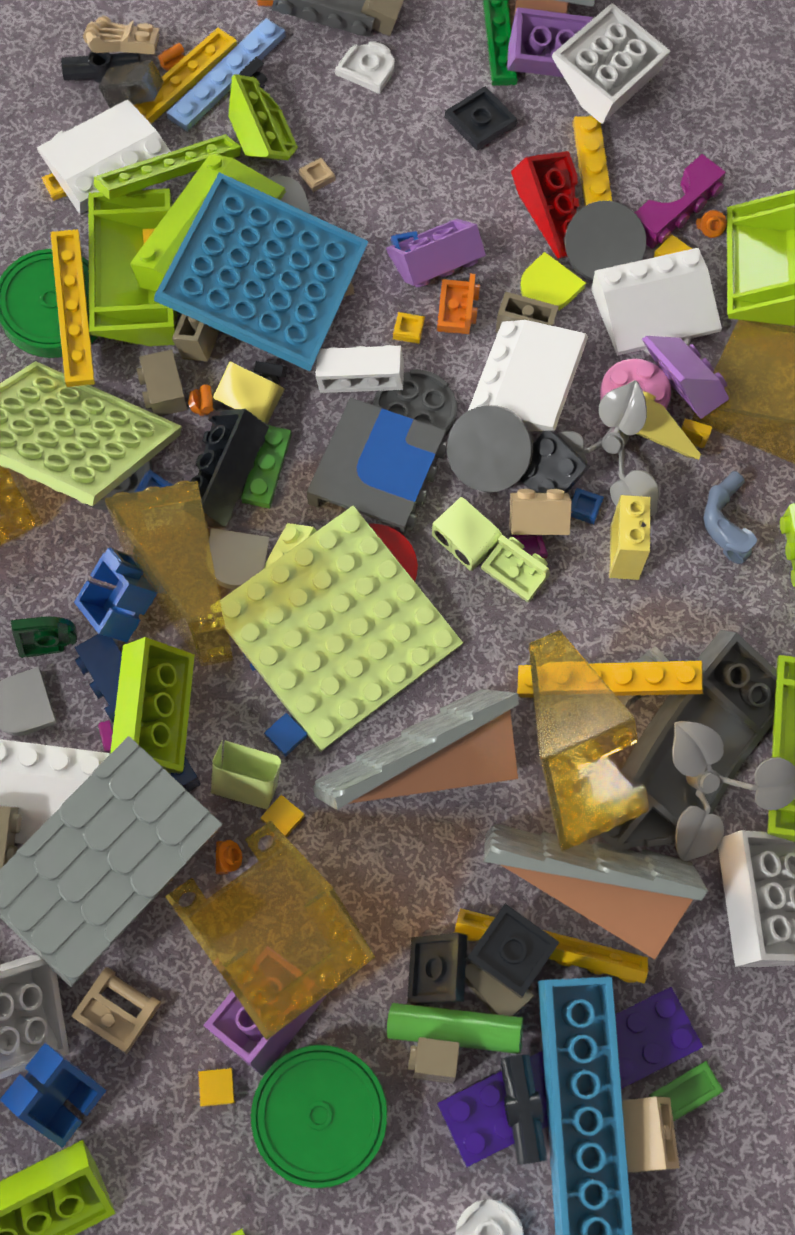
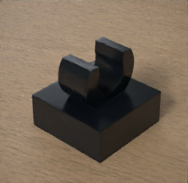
(253, 70)
(271, 370)

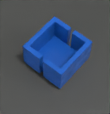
(117, 609)
(44, 1089)

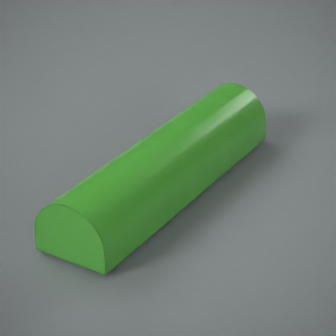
(468, 1028)

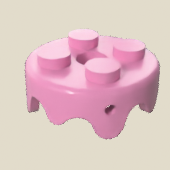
(647, 374)

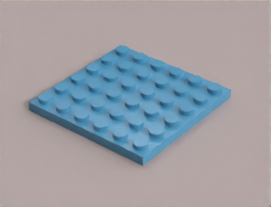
(262, 271)

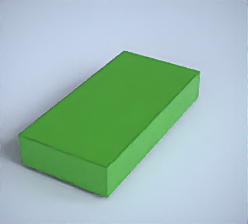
(690, 1090)

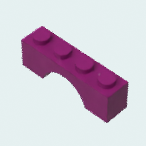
(699, 183)

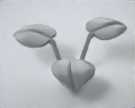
(626, 413)
(692, 753)

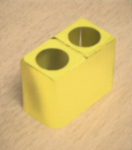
(248, 391)

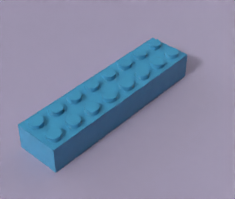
(584, 1107)

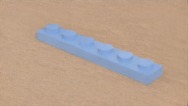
(218, 80)

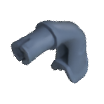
(736, 543)

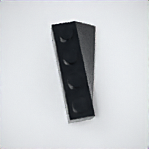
(227, 461)

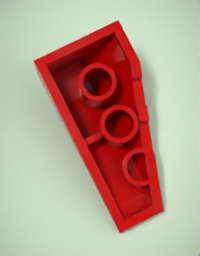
(548, 192)

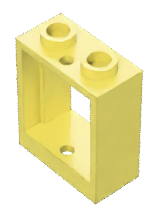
(628, 539)

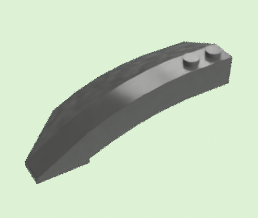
(734, 703)

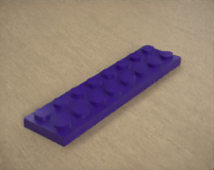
(647, 1040)

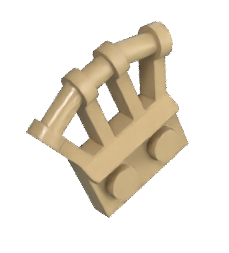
(107, 36)

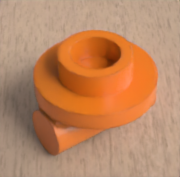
(171, 56)
(712, 223)
(201, 400)
(227, 857)

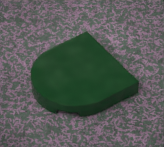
(42, 635)

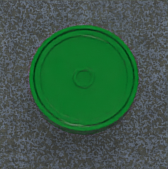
(30, 304)
(319, 1116)

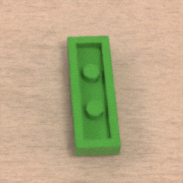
(267, 468)

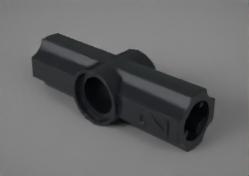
(94, 65)
(523, 1109)

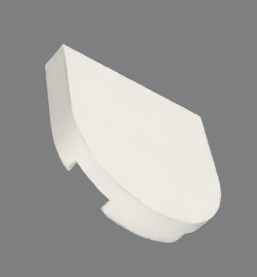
(367, 66)

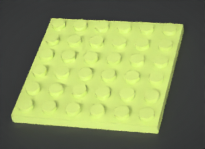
(75, 435)
(337, 627)

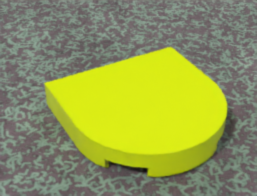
(550, 282)

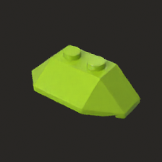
(259, 121)

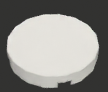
(483, 1214)

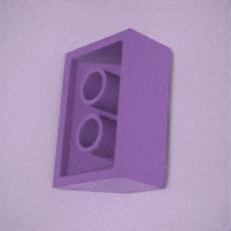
(536, 38)
(437, 252)
(688, 374)
(239, 1033)

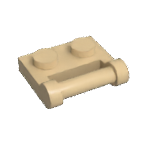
(111, 1020)

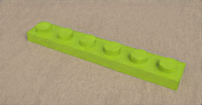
(163, 167)

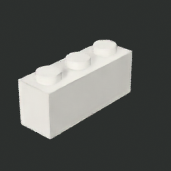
(360, 369)

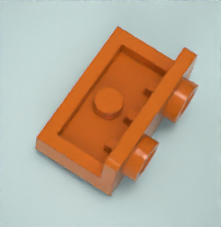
(456, 305)

